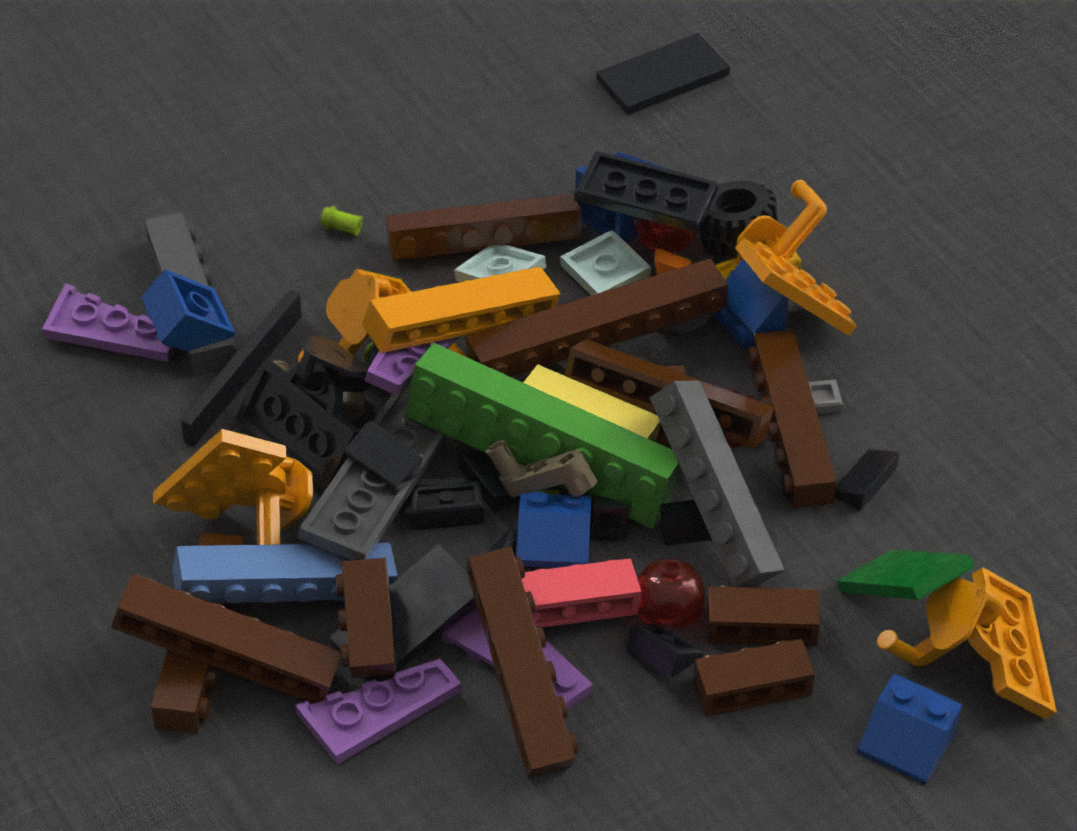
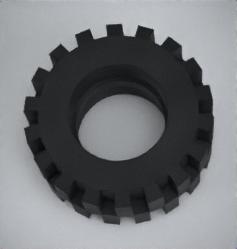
(731, 213)

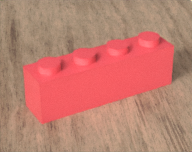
(583, 592)

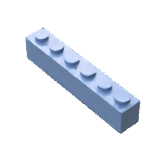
(264, 572)

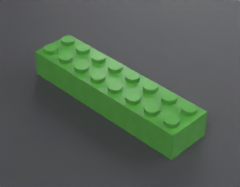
(488, 406)

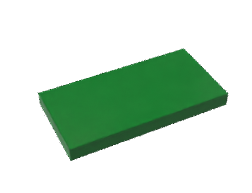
(905, 574)

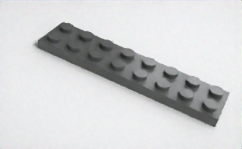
(358, 504)

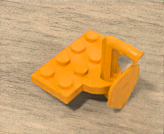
(769, 245)
(350, 302)
(243, 473)
(998, 625)

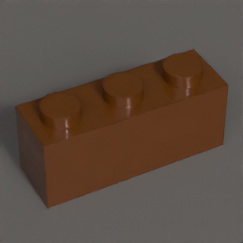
(762, 615)
(366, 618)
(753, 677)

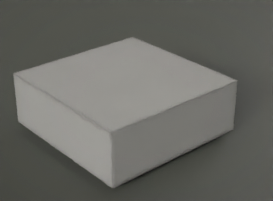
(826, 396)

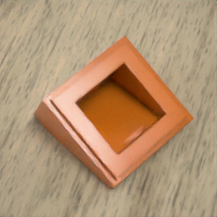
(668, 261)

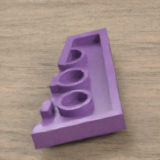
(94, 324)
(395, 368)
(470, 636)
(363, 716)

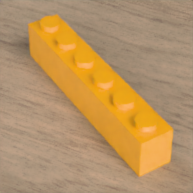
(457, 308)

